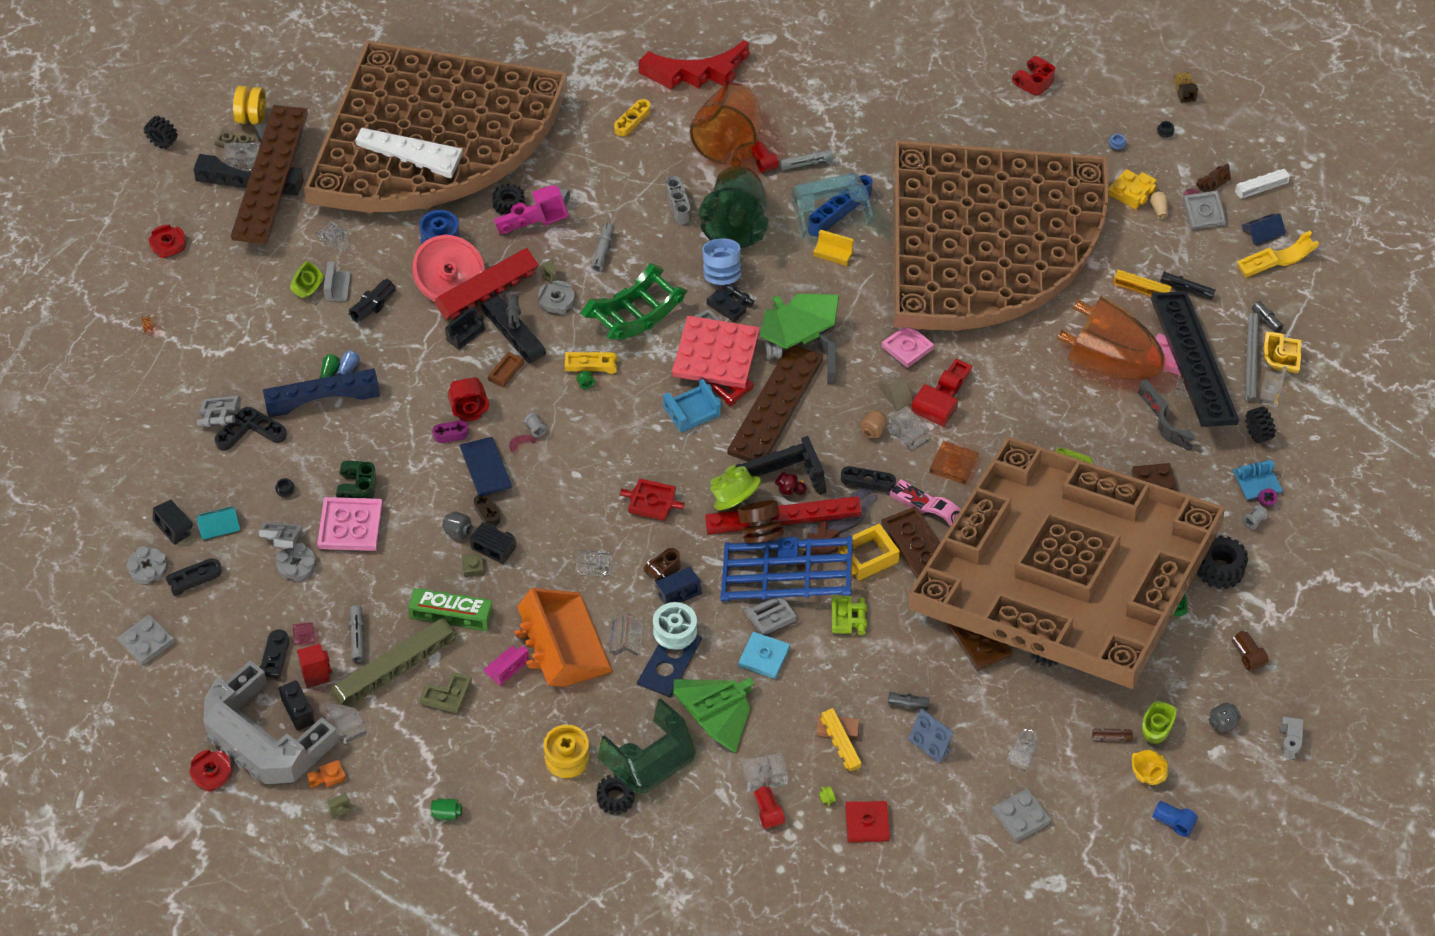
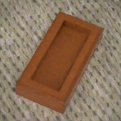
(505, 369)

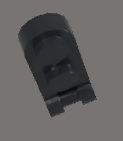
(194, 575)
(275, 653)

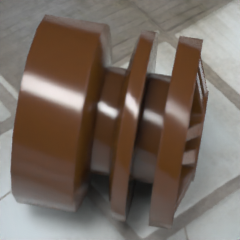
(761, 526)

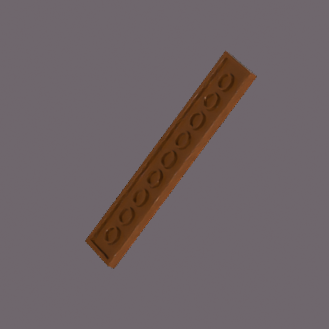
(269, 174)
(916, 546)

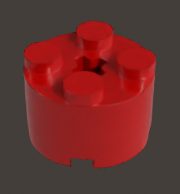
(468, 399)

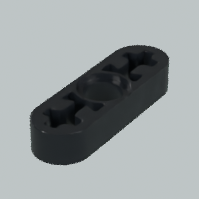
(873, 485)

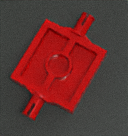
(652, 499)

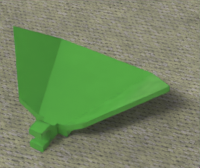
(799, 319)
(716, 706)

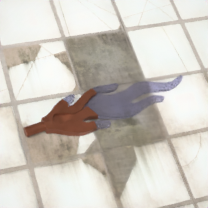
(832, 528)

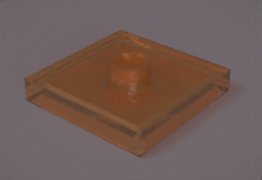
(954, 462)

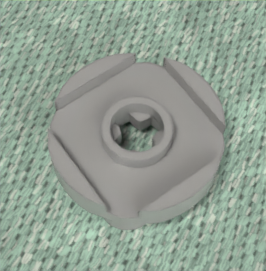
(556, 305)
(298, 553)
(143, 556)

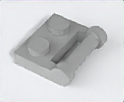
(773, 618)

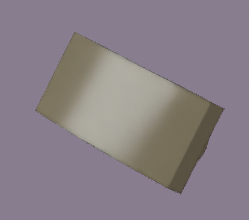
(229, 137)

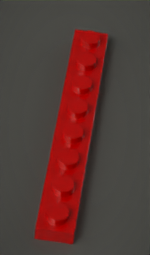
(790, 514)

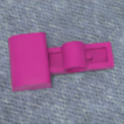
(548, 208)

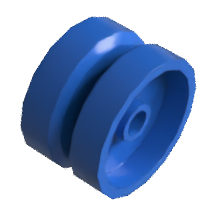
(438, 223)

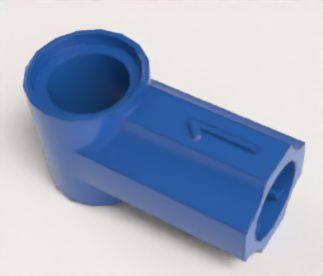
(1180, 820)

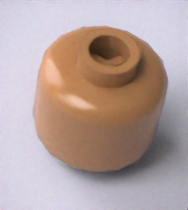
(874, 424)

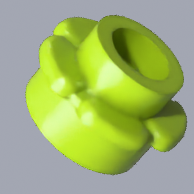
(827, 795)

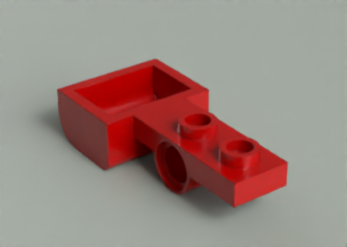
(939, 402)

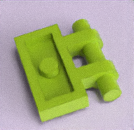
(842, 615)

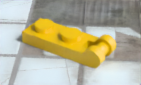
(591, 361)

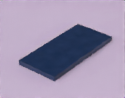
(485, 466)

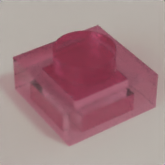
(303, 633)

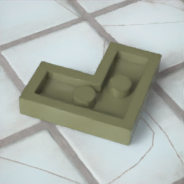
(447, 698)

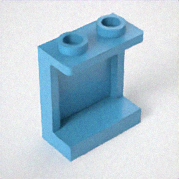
(692, 406)

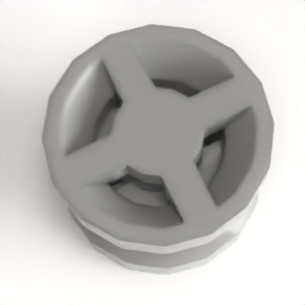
(773, 350)

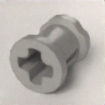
(535, 425)
(1255, 517)

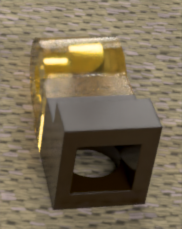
(1184, 84)

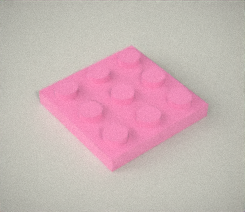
(350, 524)

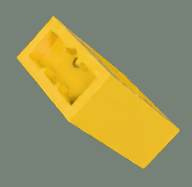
(883, 541)

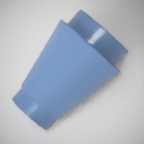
(348, 363)

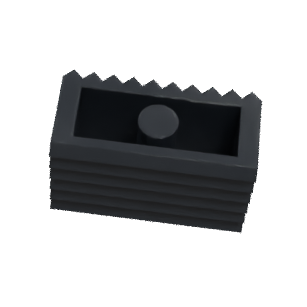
(493, 542)
(296, 705)

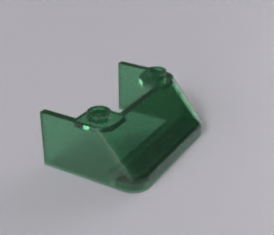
(657, 762)

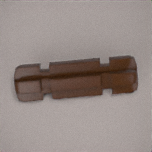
(1112, 735)

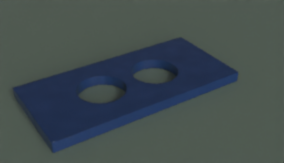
(664, 684)

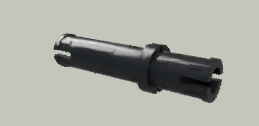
(1187, 285)

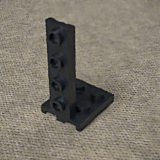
(788, 457)

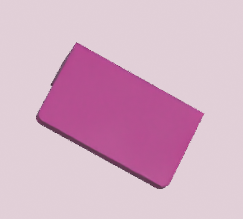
(507, 664)

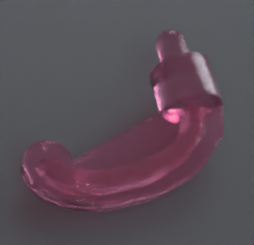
(520, 439)

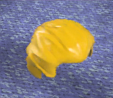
(1150, 767)

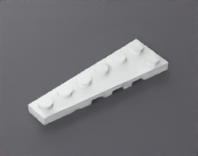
(435, 156)

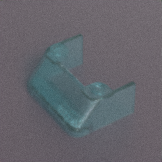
(805, 194)

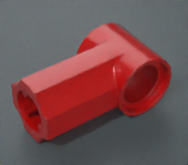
(764, 159)
(770, 812)

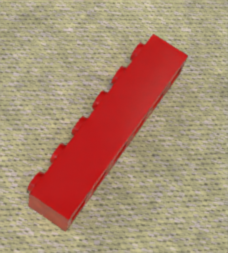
(486, 284)

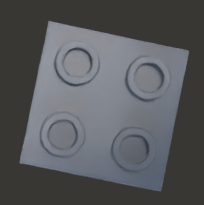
(931, 736)

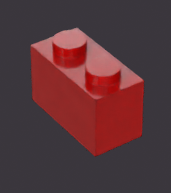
(314, 665)

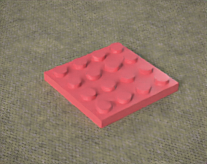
(716, 351)

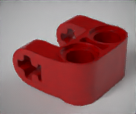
(1039, 80)

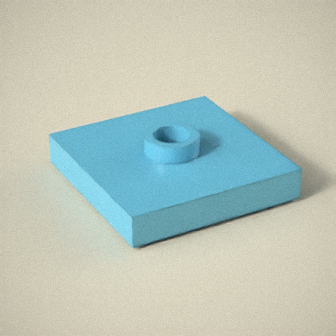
(764, 655)

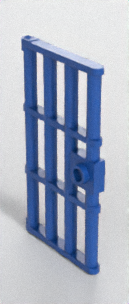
(787, 554)

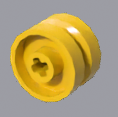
(249, 105)
(566, 751)

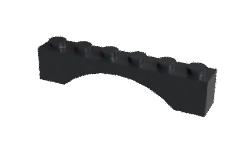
(214, 171)

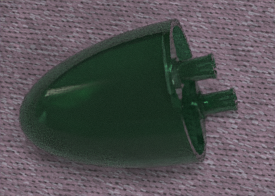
(735, 207)

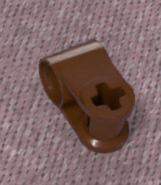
(661, 566)

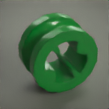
(585, 380)

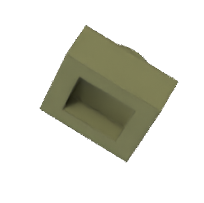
(472, 565)
(339, 805)

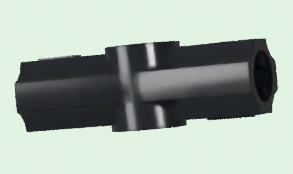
(372, 300)

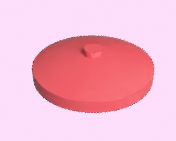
(444, 264)

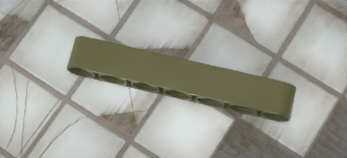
(393, 663)

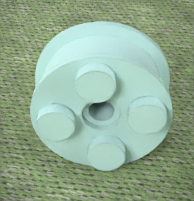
(674, 625)

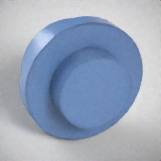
(1117, 142)

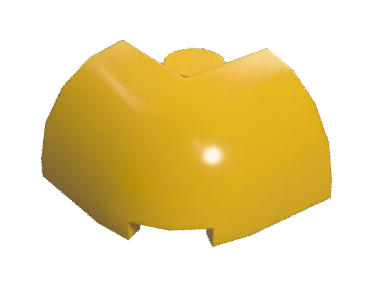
(1282, 351)

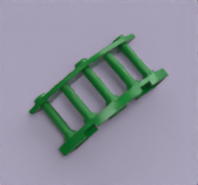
(622, 300)

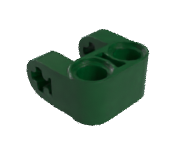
(365, 480)

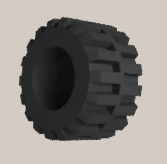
(1224, 575)

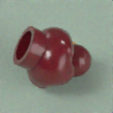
(788, 482)

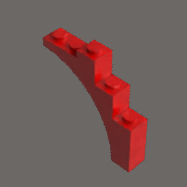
(696, 72)

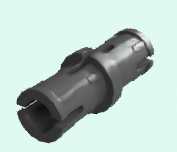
(513, 311)
(1267, 316)
(908, 700)

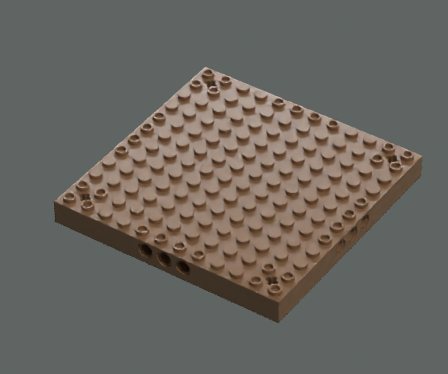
(1068, 561)

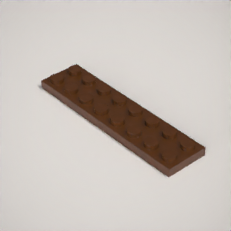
(775, 404)

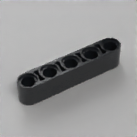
(520, 338)

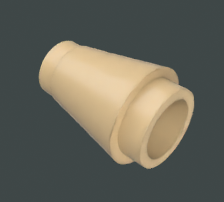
(1160, 204)

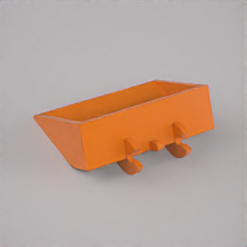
(561, 637)

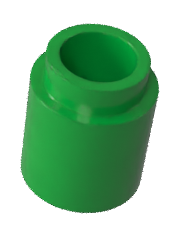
(446, 809)

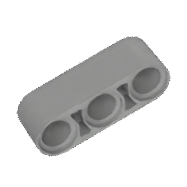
(677, 200)

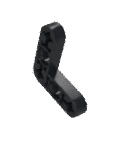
(250, 423)

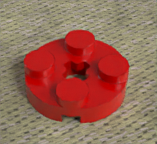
(169, 248)
(214, 779)

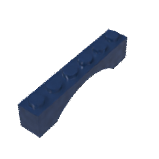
(285, 398)

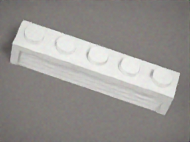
(1262, 183)

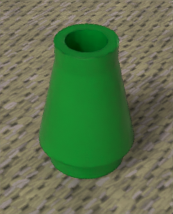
(329, 366)

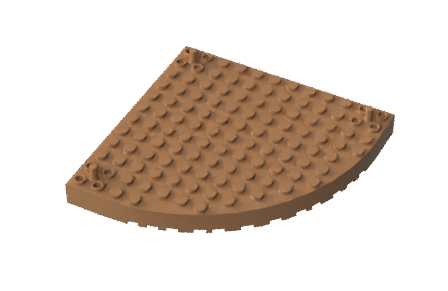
(437, 97)
(989, 231)

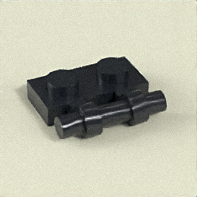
(728, 306)

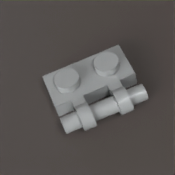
(221, 407)

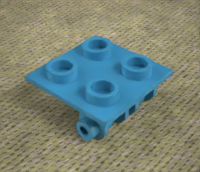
(1256, 478)

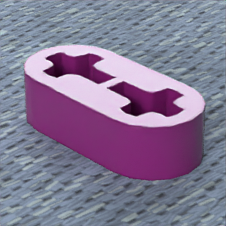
(450, 431)

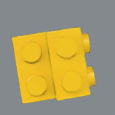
(1133, 188)

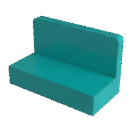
(218, 522)

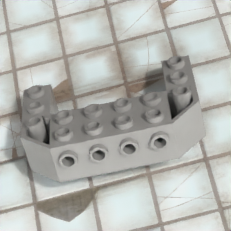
(248, 743)

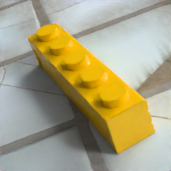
(1139, 284)
(840, 740)

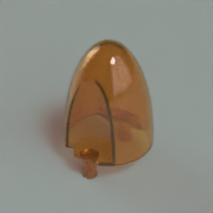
(727, 125)
(1114, 343)

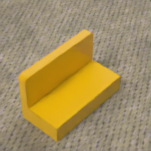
(834, 248)

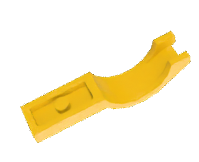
(1268, 258)

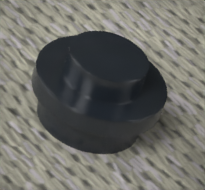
(1166, 129)
(284, 487)

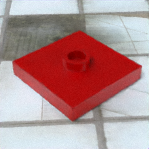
(867, 821)

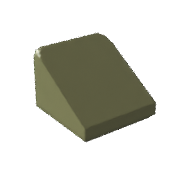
(549, 271)

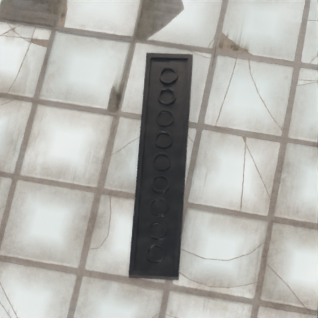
(1194, 359)

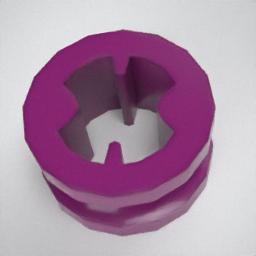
(1267, 491)

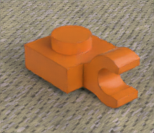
(329, 774)

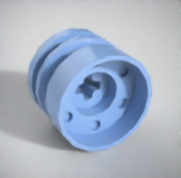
(721, 261)

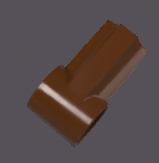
(1251, 655)

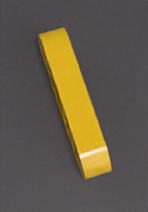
(630, 124)

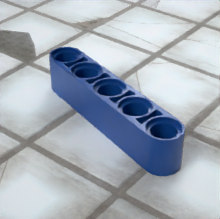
(835, 210)

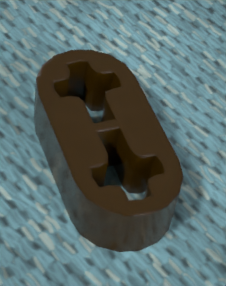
(490, 508)

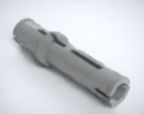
(813, 158)
(604, 242)
(356, 615)

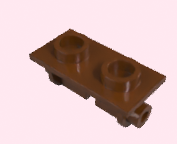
(1215, 179)

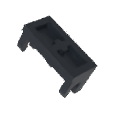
(464, 328)
(172, 521)

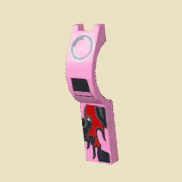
(913, 497)

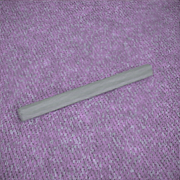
(1252, 355)

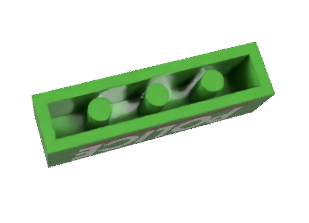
(455, 609)

